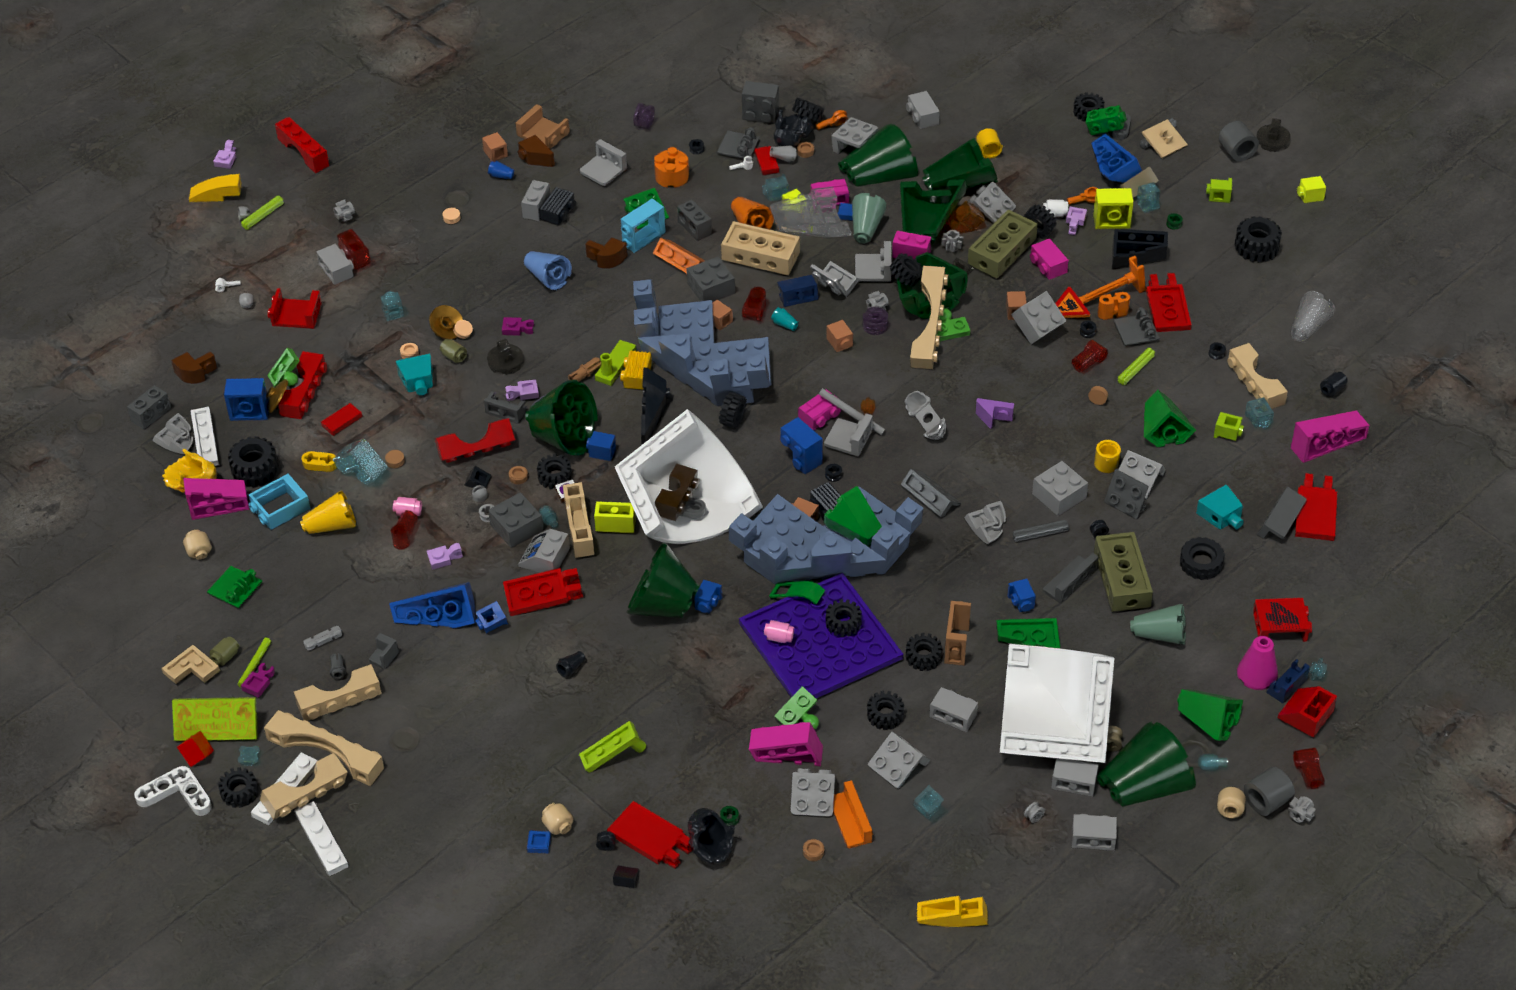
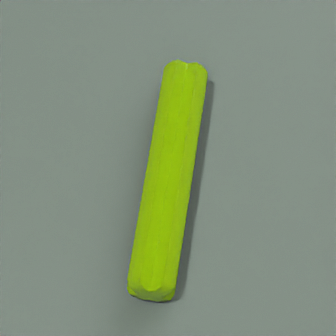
(262, 212)
(1136, 366)

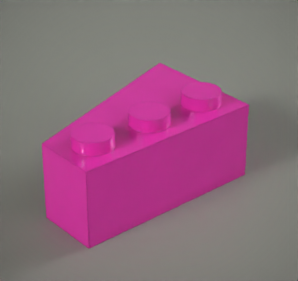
(215, 496)
(786, 742)

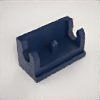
(798, 290)
(1289, 682)

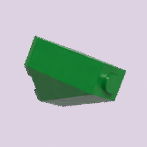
(1165, 421)
(853, 517)
(1210, 711)

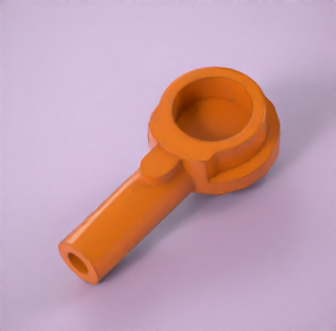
(838, 118)
(1088, 195)

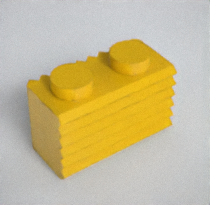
(634, 364)

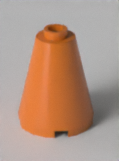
(752, 213)

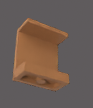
(547, 131)
(956, 643)

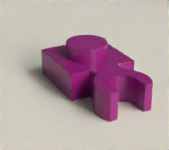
(515, 326)
(257, 682)

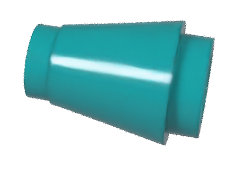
(784, 319)

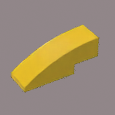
(216, 188)
(952, 912)

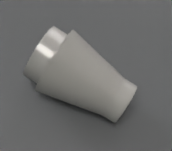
(785, 153)

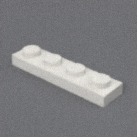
(204, 434)
(294, 776)
(321, 838)

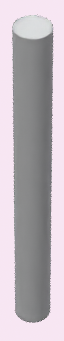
(848, 409)

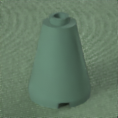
(867, 214)
(1161, 624)

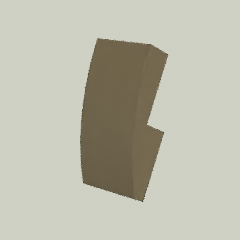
(1144, 177)

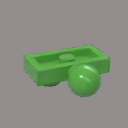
(952, 327)
(283, 369)
(797, 709)

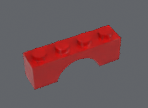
(313, 153)
(296, 400)
(498, 433)

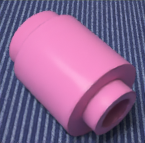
(404, 503)
(779, 631)

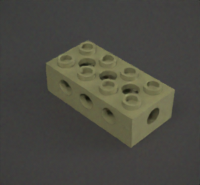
(1002, 243)
(1119, 550)

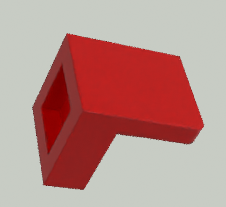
(195, 748)

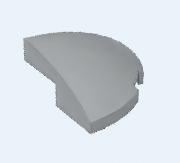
(175, 435)
(987, 521)

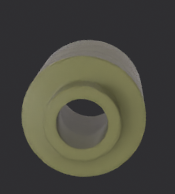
(453, 350)
(224, 651)

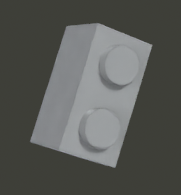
(923, 109)
(534, 198)
(335, 264)
(953, 709)
(1074, 776)
(1094, 832)

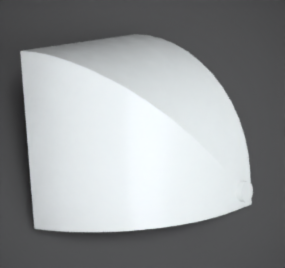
(721, 483)
(1056, 703)

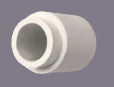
(1058, 207)

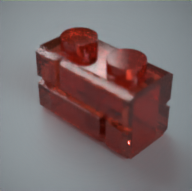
(354, 248)

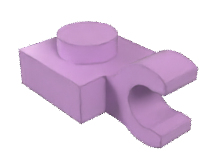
(226, 157)
(1075, 217)
(525, 390)
(441, 556)

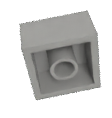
(1038, 317)
(1060, 488)

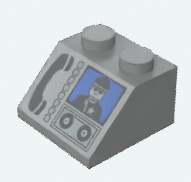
(545, 551)

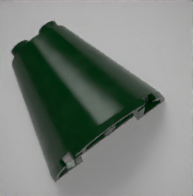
(881, 159)
(962, 163)
(929, 210)
(915, 300)
(1148, 767)

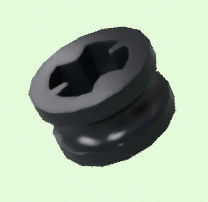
(696, 146)
(1088, 325)
(1218, 347)
(833, 477)
(1099, 528)
(605, 841)

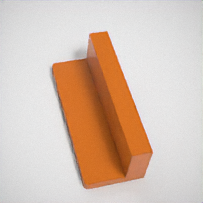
(676, 255)
(851, 817)

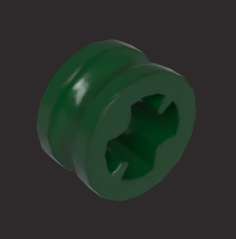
(1174, 225)
(729, 810)

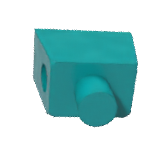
(416, 373)
(1221, 508)

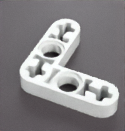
(180, 785)

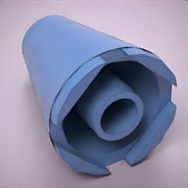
(548, 268)

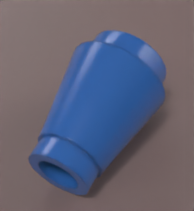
(500, 170)

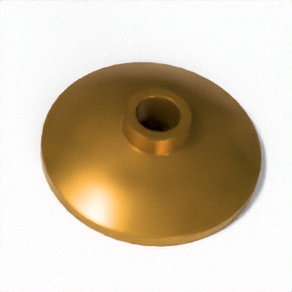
(447, 315)
(275, 395)

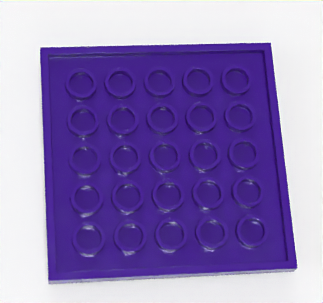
(815, 655)

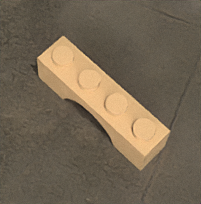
(1244, 361)
(578, 520)
(316, 702)
(281, 798)

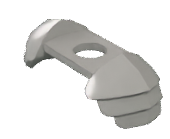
(919, 405)

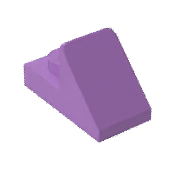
(990, 409)

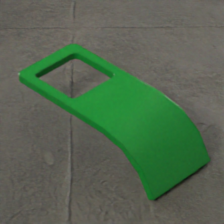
(802, 589)

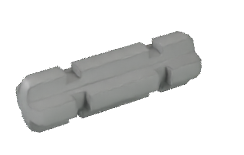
(322, 638)

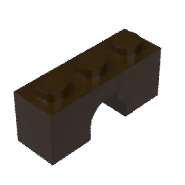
(682, 483)

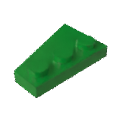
(1029, 632)

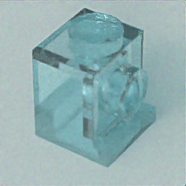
(775, 187)
(1148, 197)
(391, 301)
(1262, 416)
(928, 802)

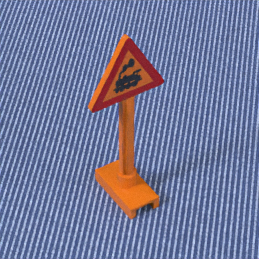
(1073, 306)

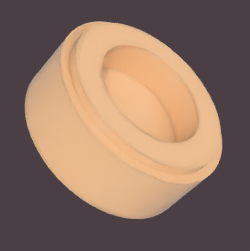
(451, 216)
(463, 329)
(409, 350)

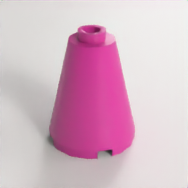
(1259, 664)

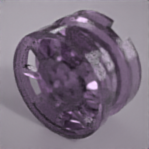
(644, 115)
(875, 319)

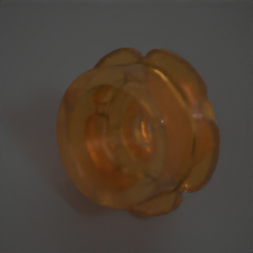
(868, 406)

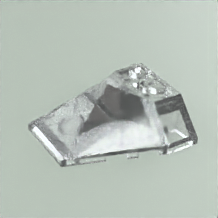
(811, 215)

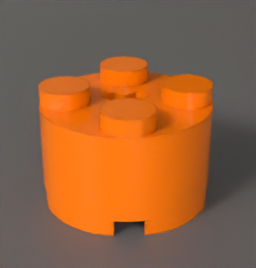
(671, 168)

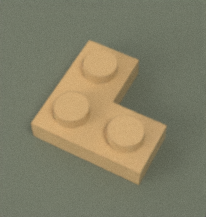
(191, 661)

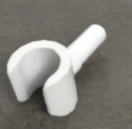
(746, 164)
(221, 284)

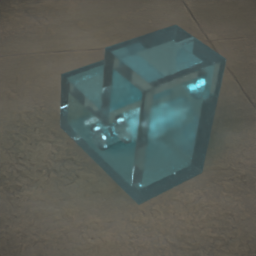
(362, 460)

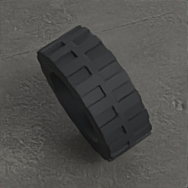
(1205, 546)

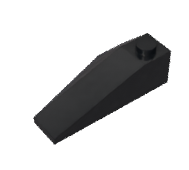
(653, 402)

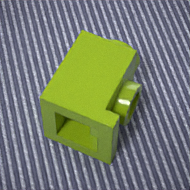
(1219, 190)
(1228, 426)

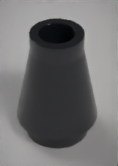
(569, 664)

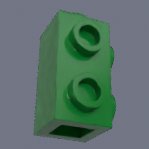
(1105, 120)

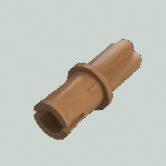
(585, 370)

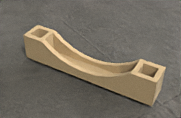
(923, 348)
(289, 731)

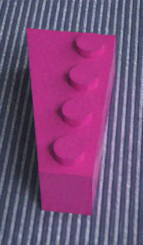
(1327, 434)

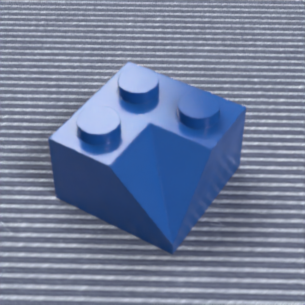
(246, 399)
(804, 443)

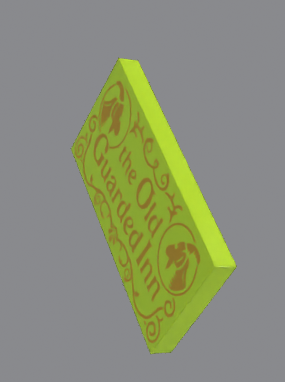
(215, 718)

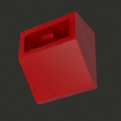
(1308, 709)

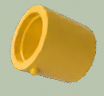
(989, 143)
(1107, 456)

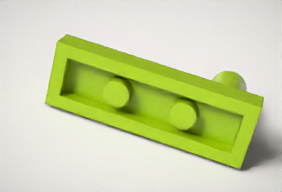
(613, 363)
(612, 745)

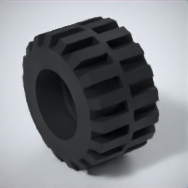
(1258, 239)
(253, 461)

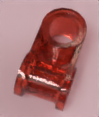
(755, 304)

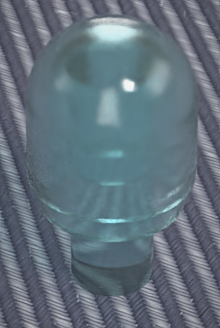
(548, 516)
(1211, 762)

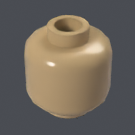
(197, 544)
(1231, 802)
(557, 818)

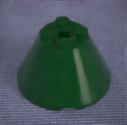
(564, 417)
(665, 588)

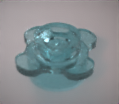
(1318, 669)
(249, 759)

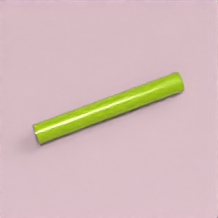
(255, 660)

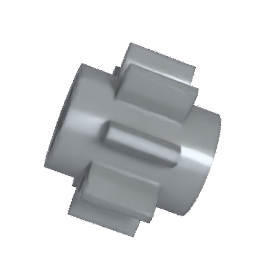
(344, 210)
(952, 241)
(877, 300)
(1301, 809)

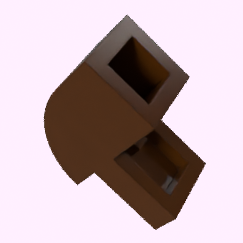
(607, 255)
(193, 370)

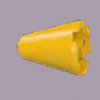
(329, 516)

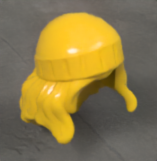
(188, 466)

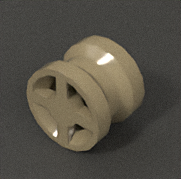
(1114, 738)

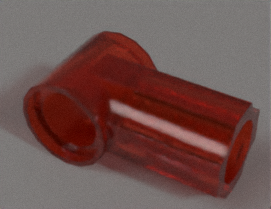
(1092, 353)
(403, 529)
(1308, 762)

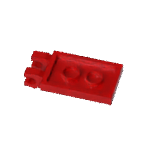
(1168, 304)
(1318, 513)
(542, 590)
(650, 835)

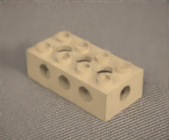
(760, 248)

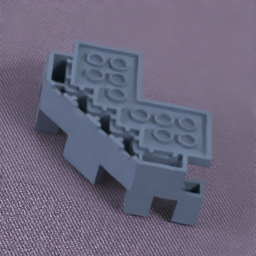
(686, 347)
(794, 547)

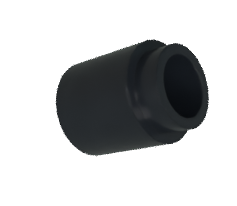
(1333, 384)

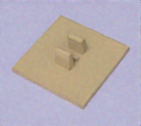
(1164, 138)

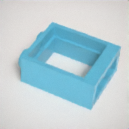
(648, 211)
(273, 490)

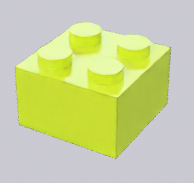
(1113, 208)

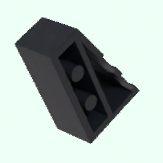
(1143, 244)

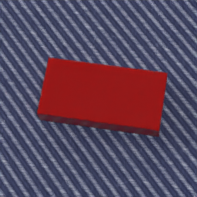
(767, 164)
(341, 419)

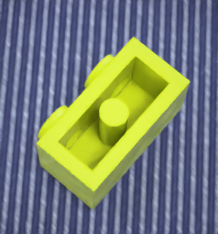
(614, 517)

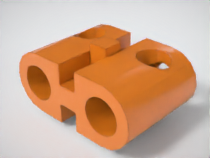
(1113, 305)

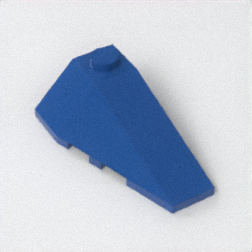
(1114, 160)
(443, 607)

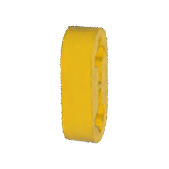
(319, 461)

